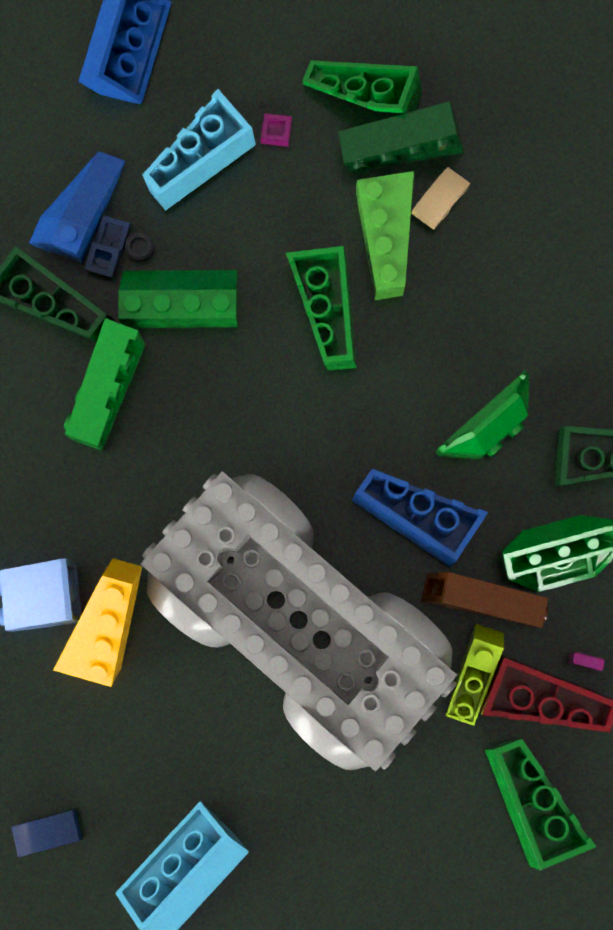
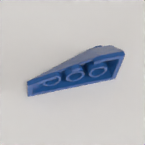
(75, 215)

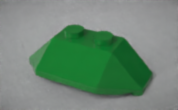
(491, 424)
(559, 552)

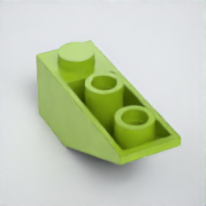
(475, 674)

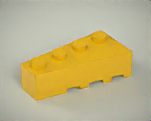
(101, 634)

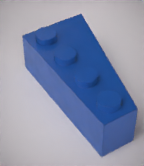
(420, 515)

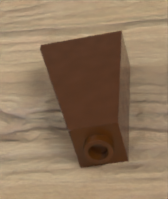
(484, 599)

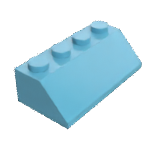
(181, 871)

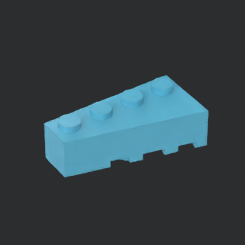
(200, 151)

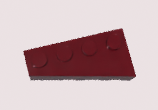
(538, 696)

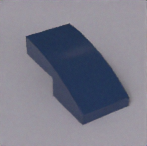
(108, 246)
(46, 833)

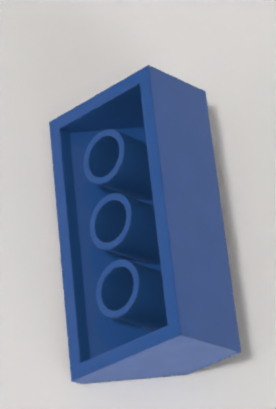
(124, 48)

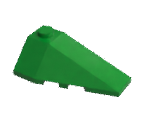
(368, 85)

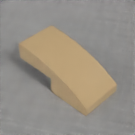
(440, 198)

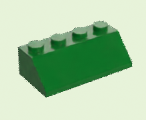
(178, 299)

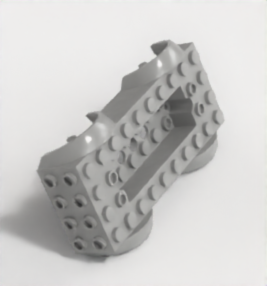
(383, 652)

